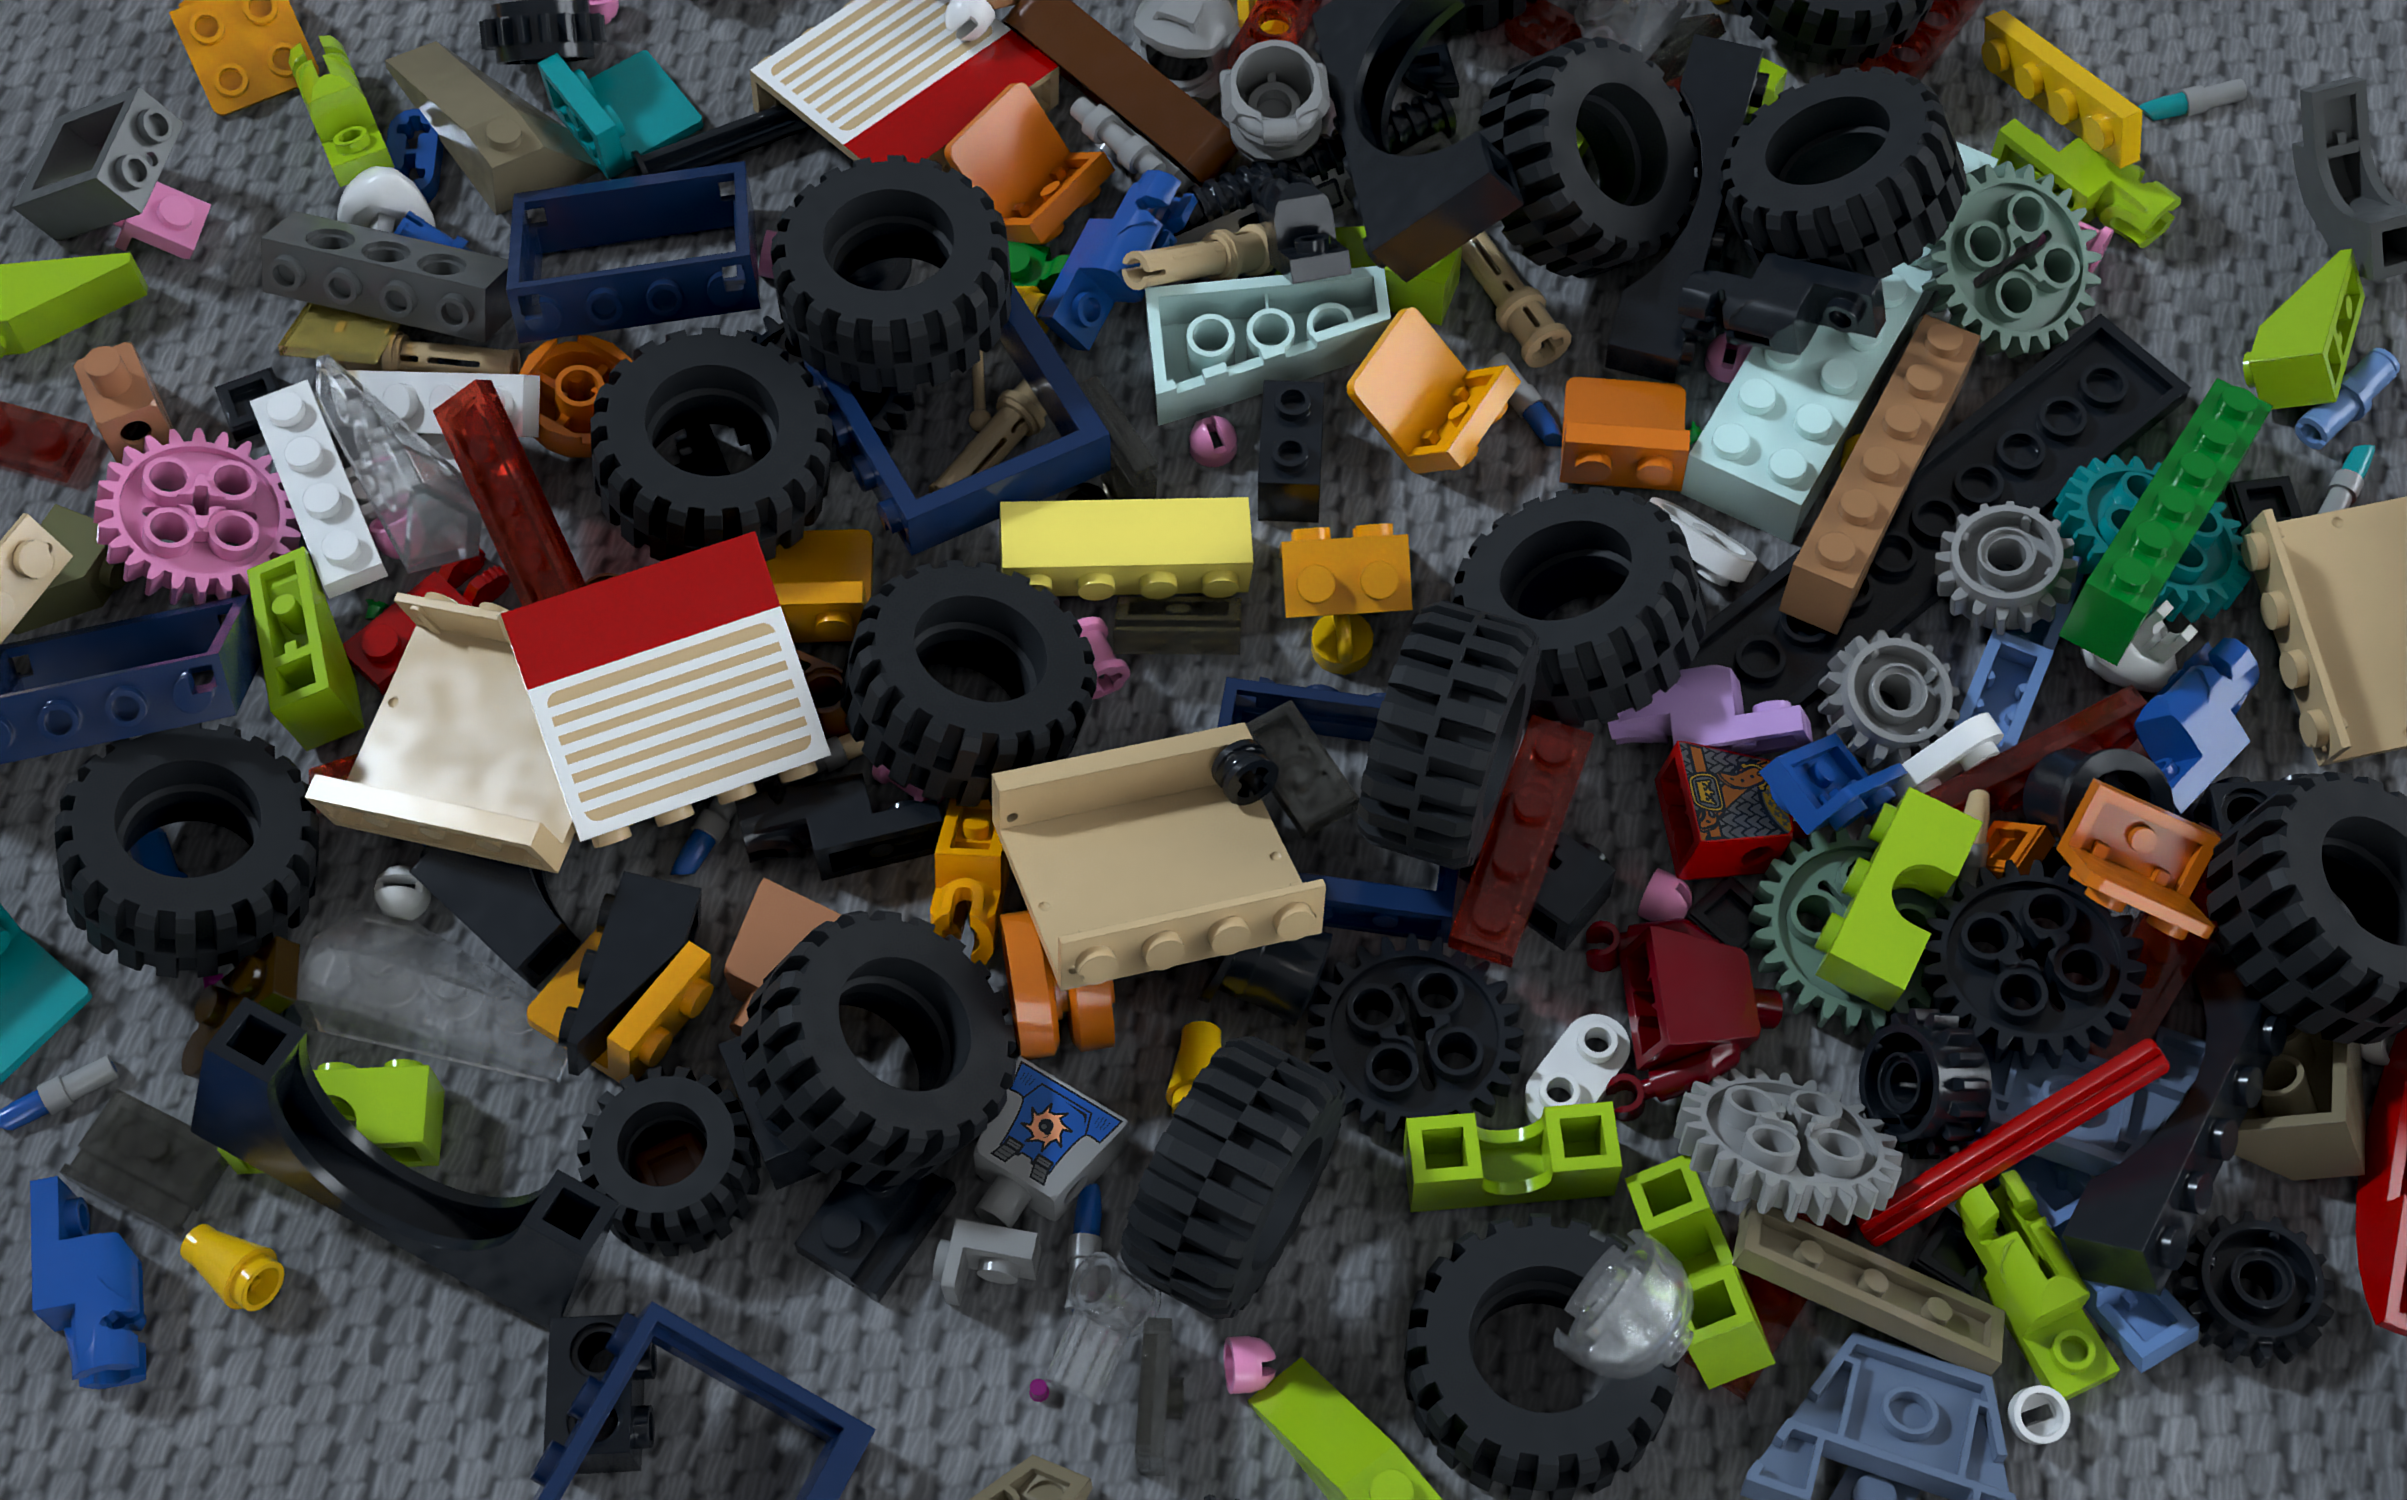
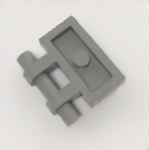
(1122, 143)

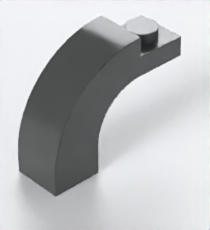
(2342, 181)

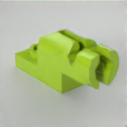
(339, 112)
(2106, 191)
(2035, 1287)

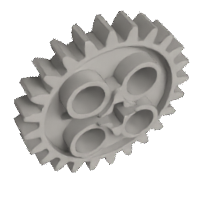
(1788, 1147)

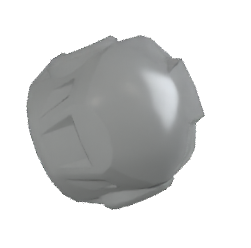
(1188, 31)
(1274, 101)

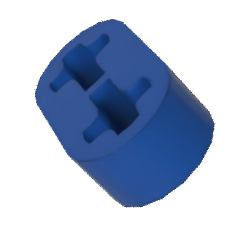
(427, 156)

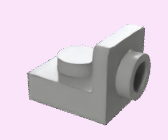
(992, 1250)

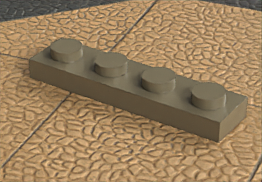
(1870, 1289)

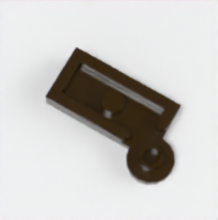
(264, 977)

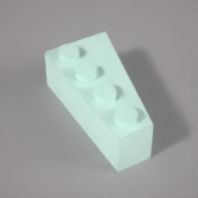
(1228, 336)

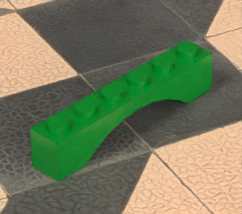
(2164, 522)

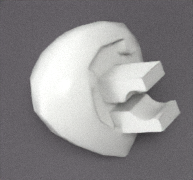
(381, 200)
(2148, 658)

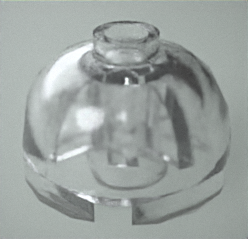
(1630, 1311)

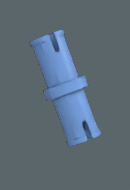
(2353, 401)

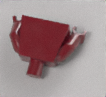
(1685, 1005)

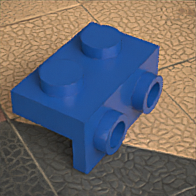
(1827, 785)

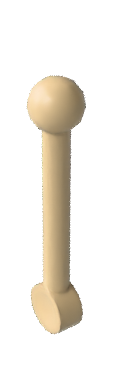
(979, 416)

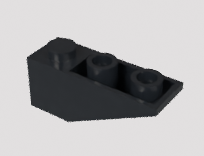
(640, 937)

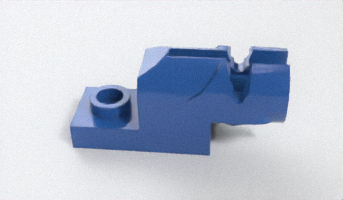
(1093, 271)
(2192, 719)
(86, 1288)

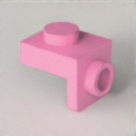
(167, 222)

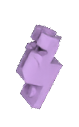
(1709, 711)

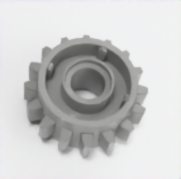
(1999, 597)
(1906, 673)

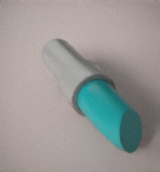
(2195, 100)
(2349, 479)

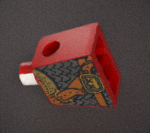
(1720, 813)

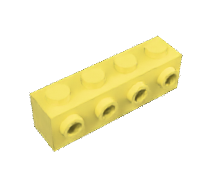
(1129, 546)

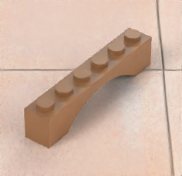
(1877, 474)

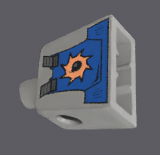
(1044, 1147)

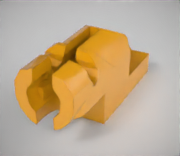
(969, 877)

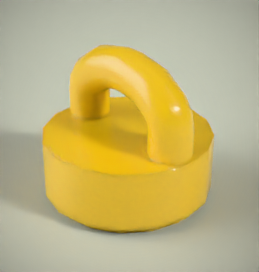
(1342, 643)

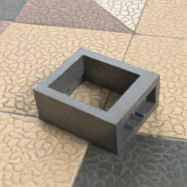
(97, 165)

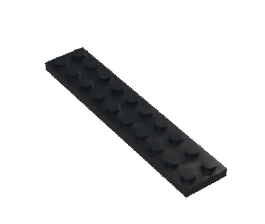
(2018, 447)

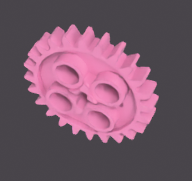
(193, 515)

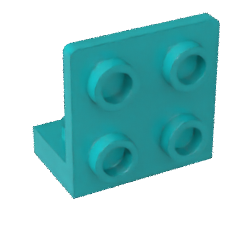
(619, 109)
(34, 995)

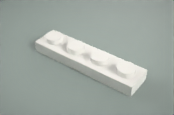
(417, 394)
(318, 489)

